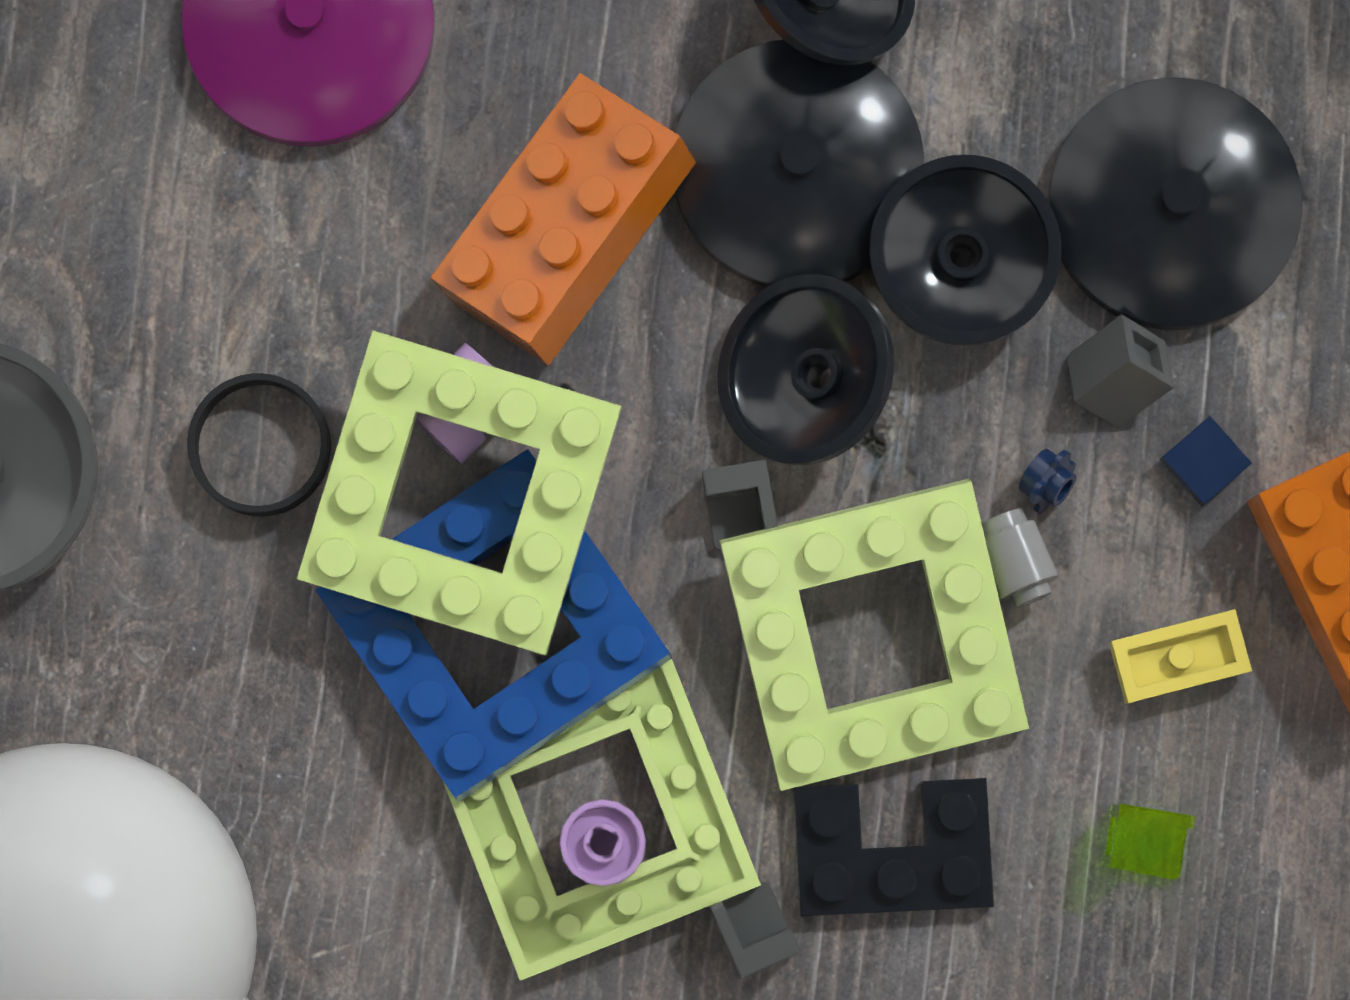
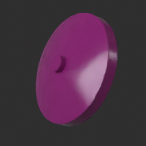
(308, 66)

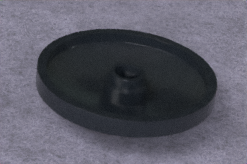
(792, 162)
(1175, 203)

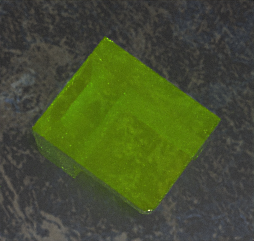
(1146, 841)

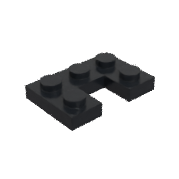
(945, 873)

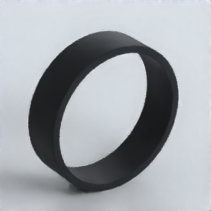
(213, 399)

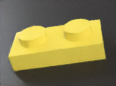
(1180, 656)

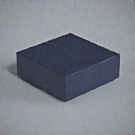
(1205, 461)

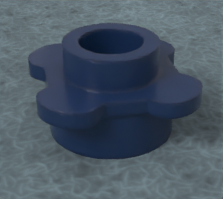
(1048, 479)

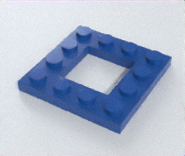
(480, 743)

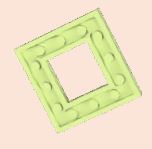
(346, 540)
(982, 687)
(702, 871)

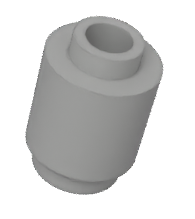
(1018, 558)

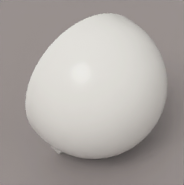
(116, 883)

